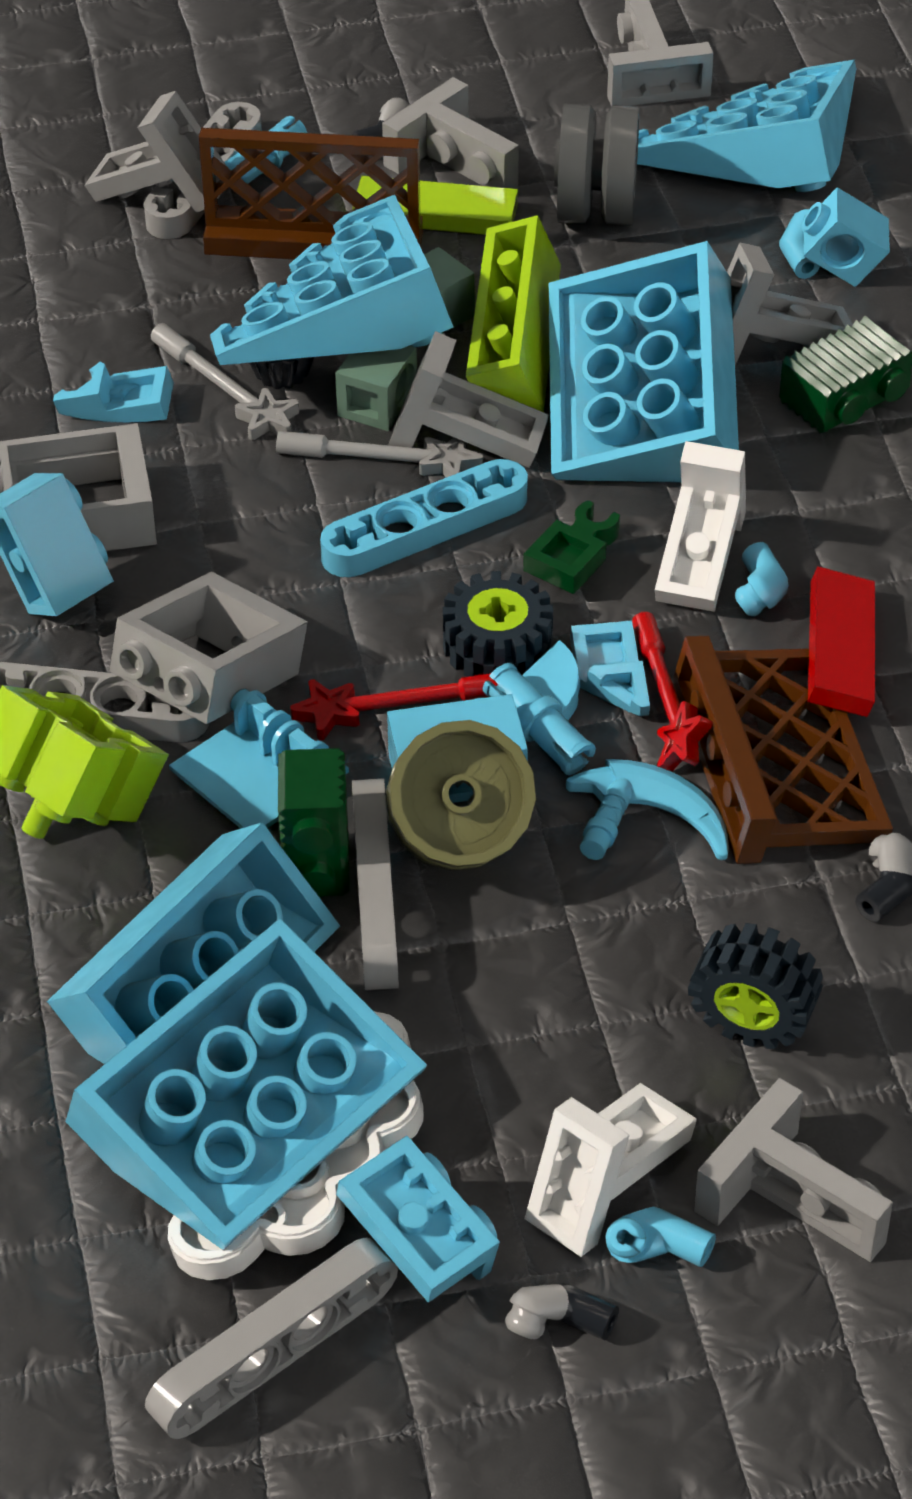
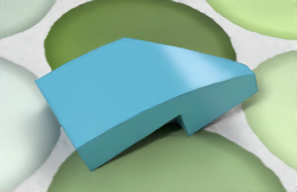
(121, 397)
(611, 665)

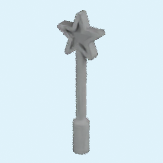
(261, 414)
(435, 458)

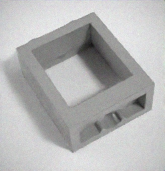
(86, 459)
(258, 637)

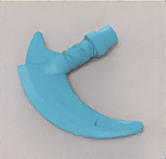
(641, 783)

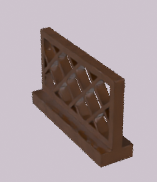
(284, 233)
(732, 753)

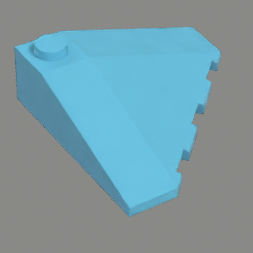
(763, 133)
(346, 298)

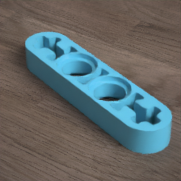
(363, 544)

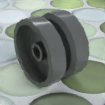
(597, 164)

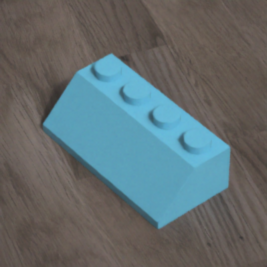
(188, 935)

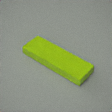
(457, 206)

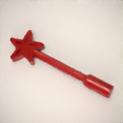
(342, 706)
(685, 725)

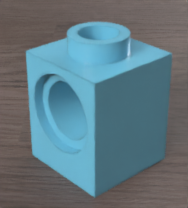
(845, 236)

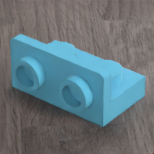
(420, 1218)

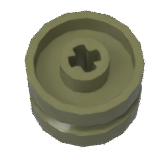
(496, 811)

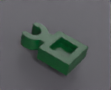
(572, 553)

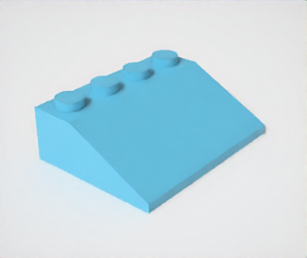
(641, 366)
(243, 1087)

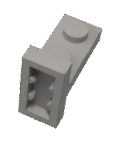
(650, 67)
(453, 139)
(165, 157)
(774, 314)
(466, 410)
(791, 1175)

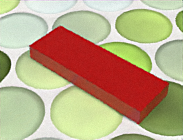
(842, 642)

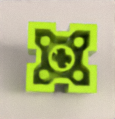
(72, 760)

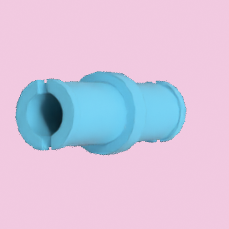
(542, 719)

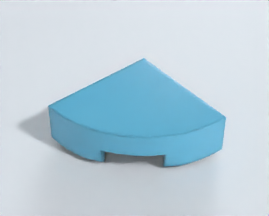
(557, 676)

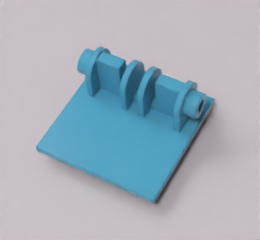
(240, 763)

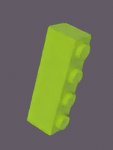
(512, 312)

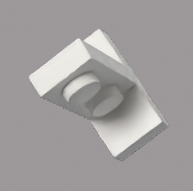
(703, 526)
(598, 1157)

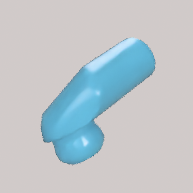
(792, 247)
(765, 584)
(655, 1233)

